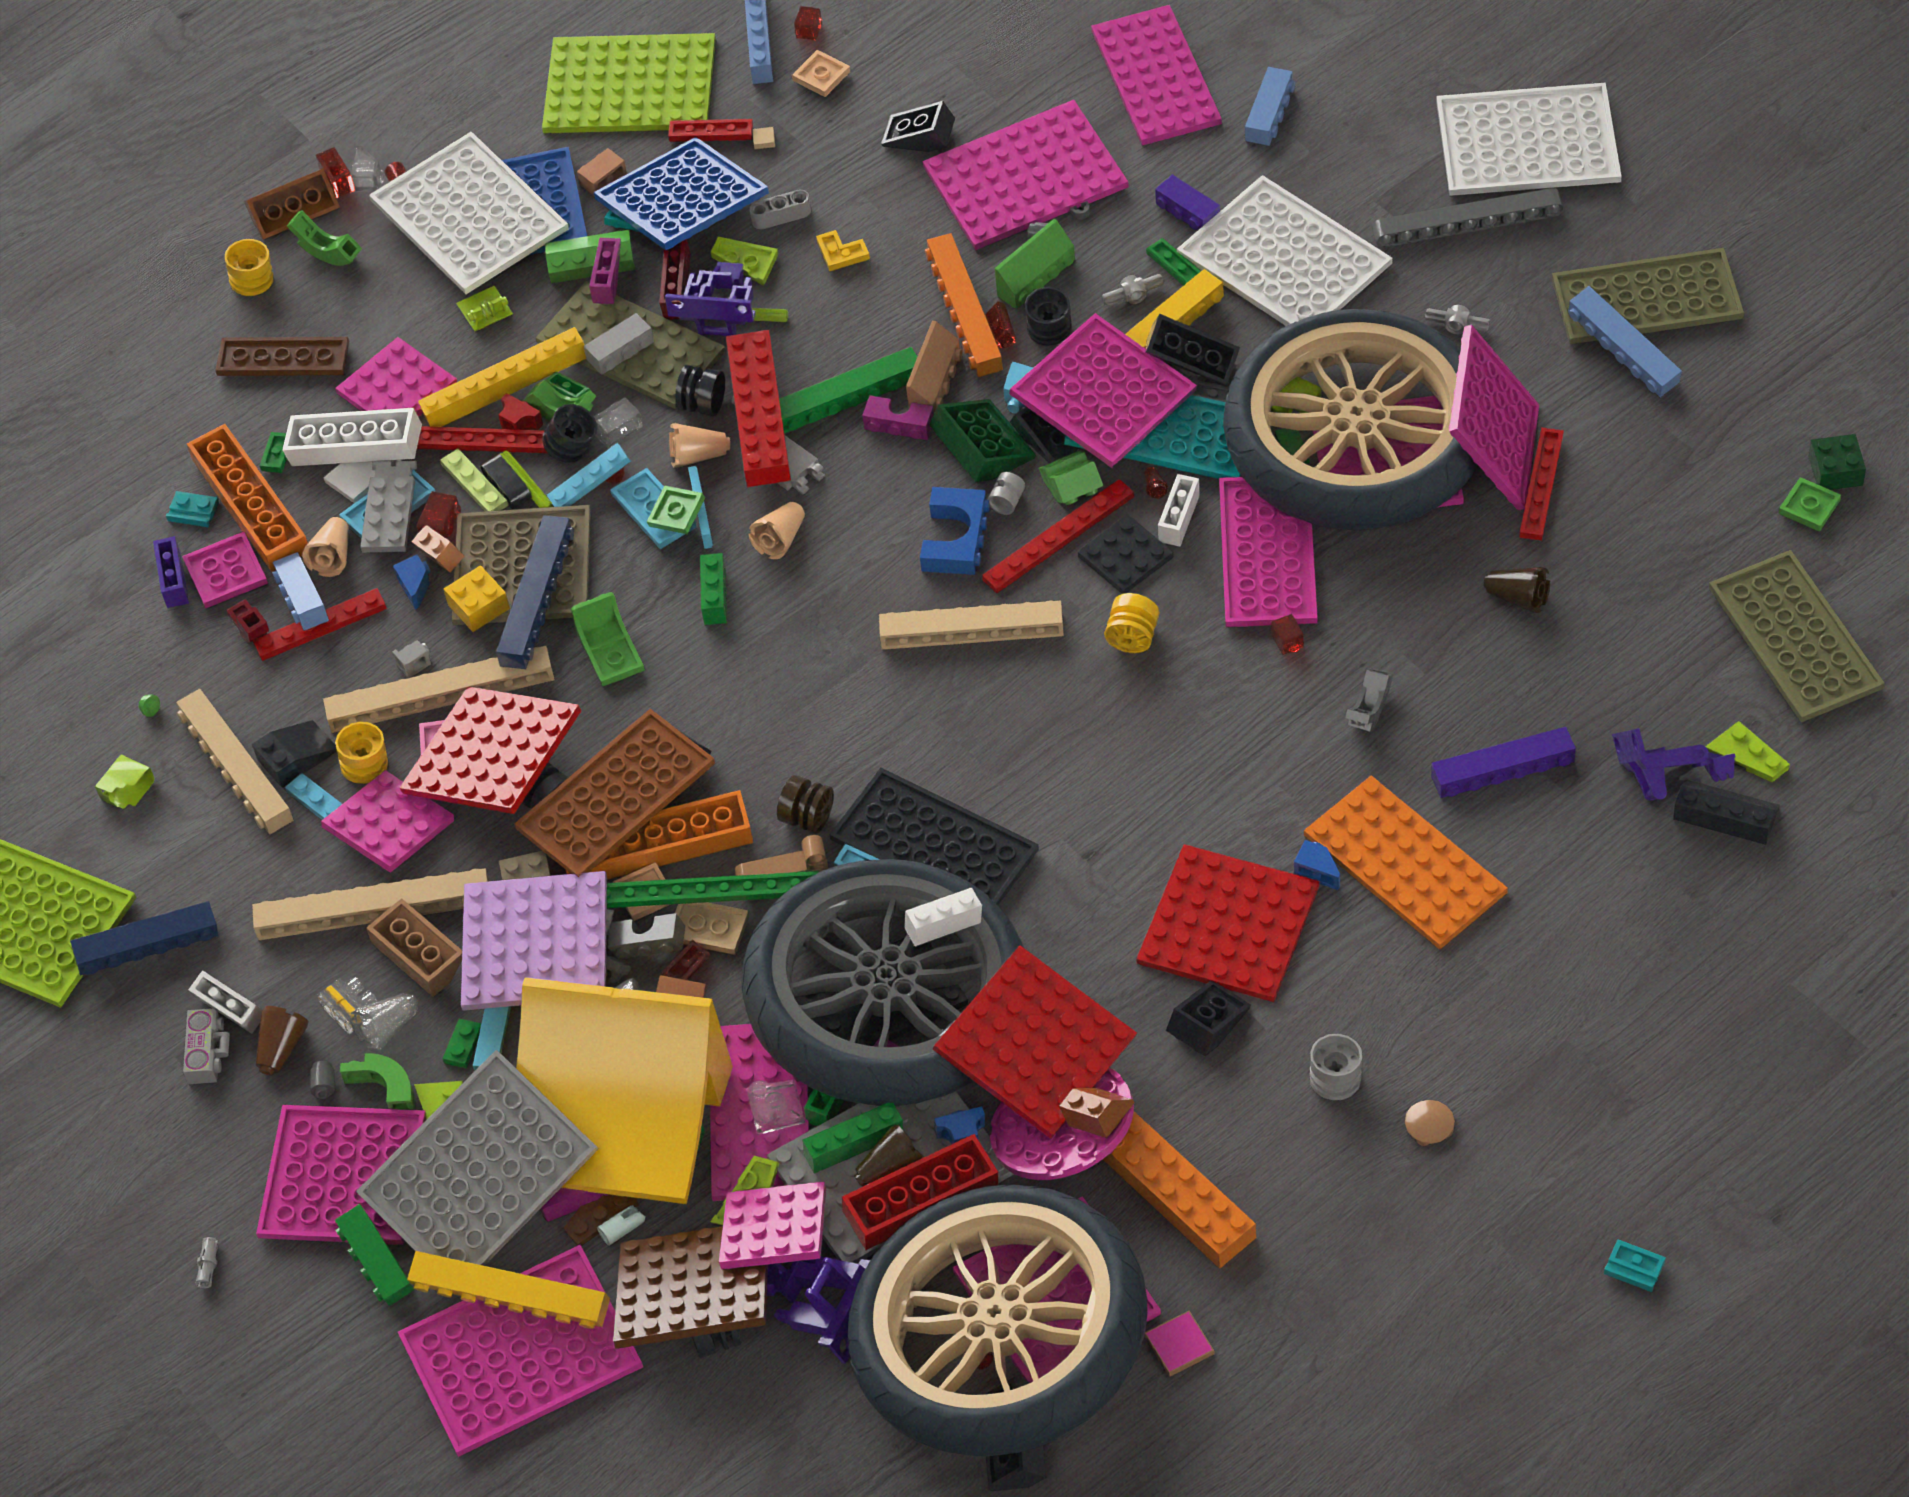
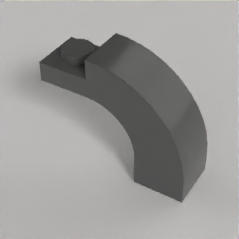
(1371, 700)

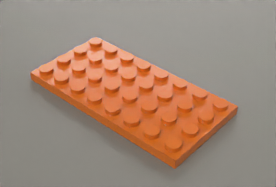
(1406, 862)

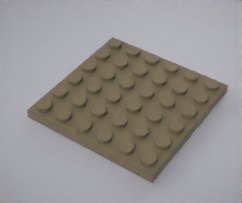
(502, 547)

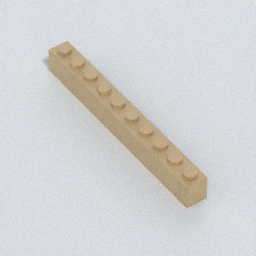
(432, 690)
(361, 904)

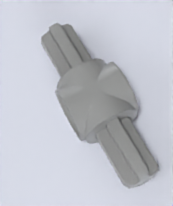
(1133, 289)
(1456, 319)

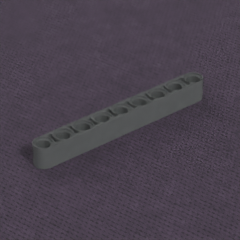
(1467, 217)

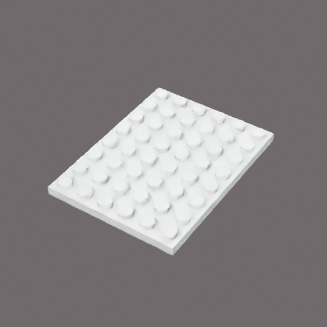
(1528, 139)
(468, 212)
(1284, 254)

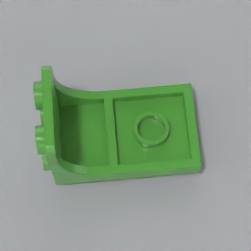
(606, 639)

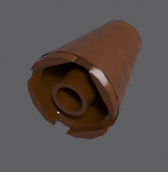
(277, 1038)

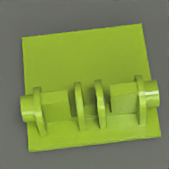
(484, 308)

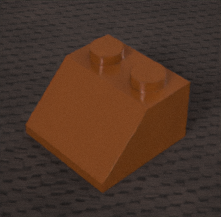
(1094, 1110)

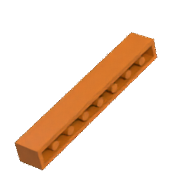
(964, 305)

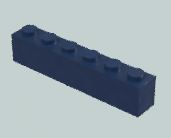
(144, 938)

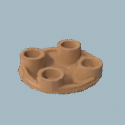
(1429, 1122)

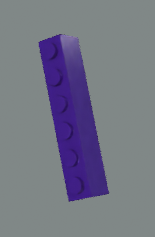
(1503, 762)

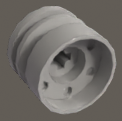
(1335, 1066)

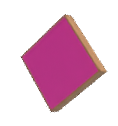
(1179, 1343)

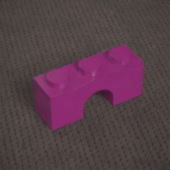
(913, 423)

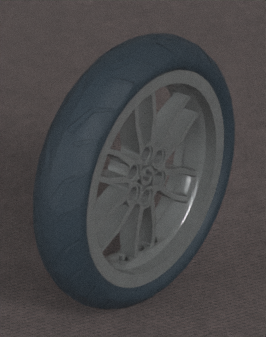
(877, 979)

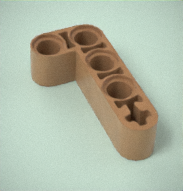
(810, 859)

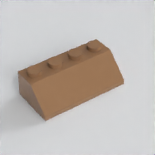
(934, 367)
(416, 947)

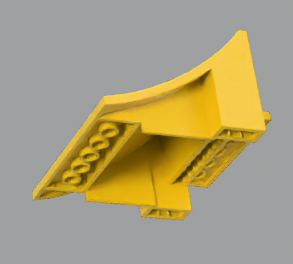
(628, 1077)

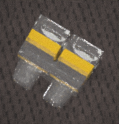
(342, 999)

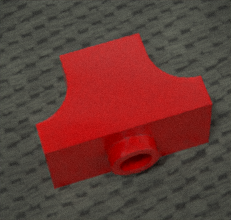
(519, 414)

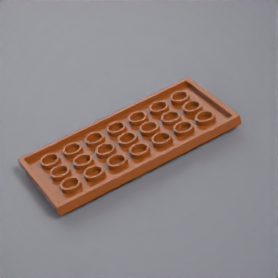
(614, 793)

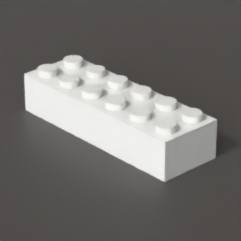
(352, 437)

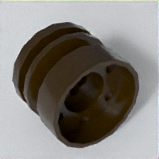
(805, 804)

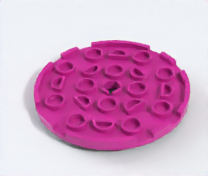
(1037, 1157)

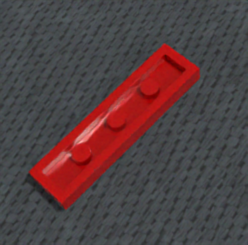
(711, 130)

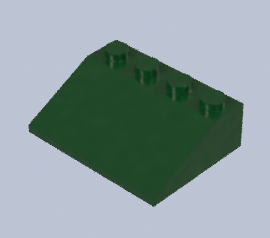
(980, 438)

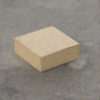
(763, 138)

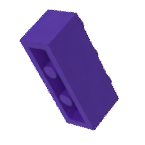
(1185, 202)
(171, 572)

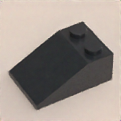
(920, 128)
(1041, 435)
(293, 750)
(1207, 1017)

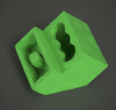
(1071, 477)

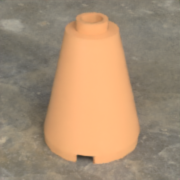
(695, 444)
(776, 530)
(328, 548)

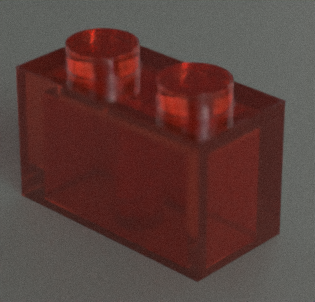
(336, 172)
(440, 513)

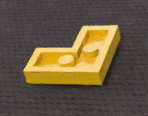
(841, 255)

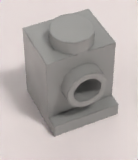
(412, 658)

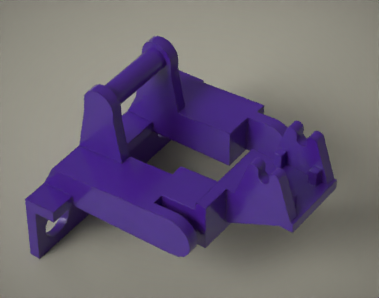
(700, 305)
(1650, 764)
(820, 1315)

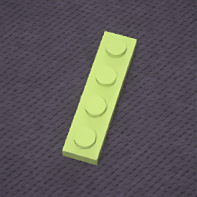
(473, 481)

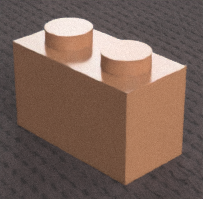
(601, 171)
(438, 548)

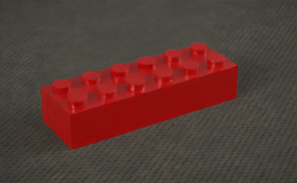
(891, 1201)

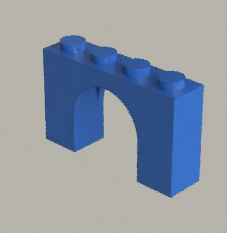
(961, 554)

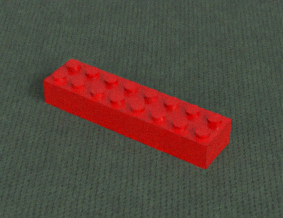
(758, 408)

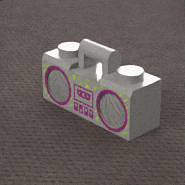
(201, 1057)

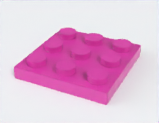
(224, 570)

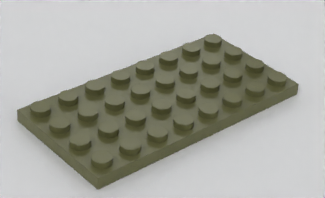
(1656, 292)
(652, 369)
(1796, 636)

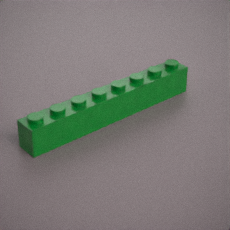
(847, 389)

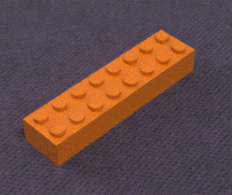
(247, 495)
(682, 834)
(1181, 1193)

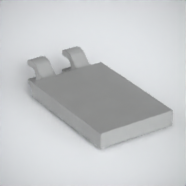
(800, 465)

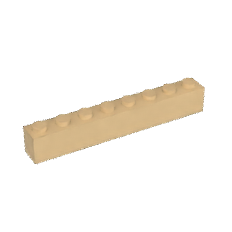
(971, 624)
(234, 761)

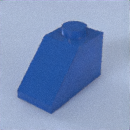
(413, 578)
(1317, 863)

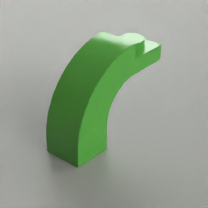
(322, 245)
(548, 400)
(385, 1072)

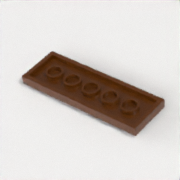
(282, 356)

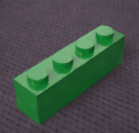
(849, 1137)
(374, 1255)

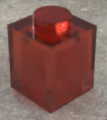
(808, 23)
(1287, 634)

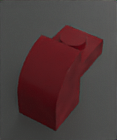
(248, 621)

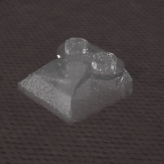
(775, 1105)

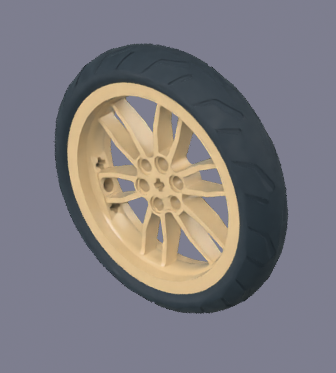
(1348, 420)
(1017, 1417)

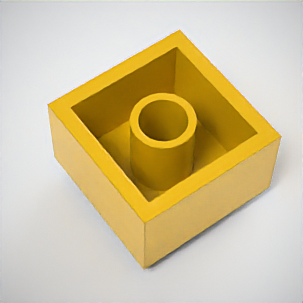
(476, 598)

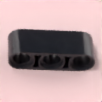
(506, 481)

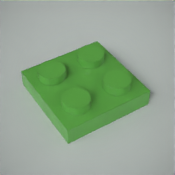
(1809, 504)
(675, 509)

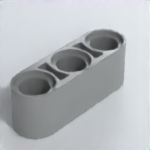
(780, 209)

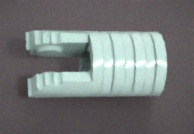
(620, 1225)

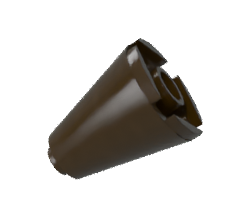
(1521, 586)
(887, 1156)

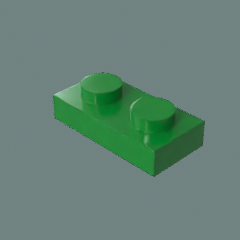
(274, 457)
(462, 1043)

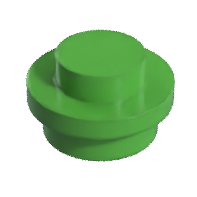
(149, 705)

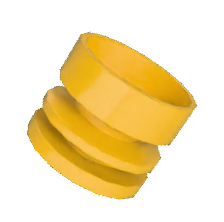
(249, 267)
(1131, 623)
(361, 752)

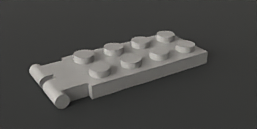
(388, 507)

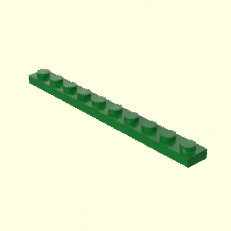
(703, 889)

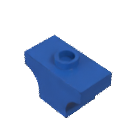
(959, 1124)

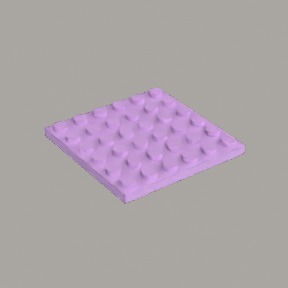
(532, 930)

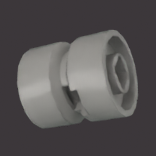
(1006, 493)

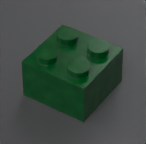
(1837, 462)

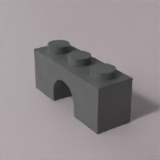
(663, 937)

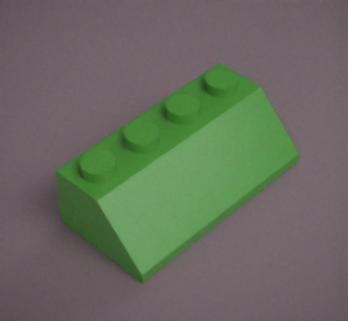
(576, 257)
(1034, 264)

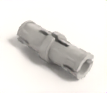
(207, 1262)

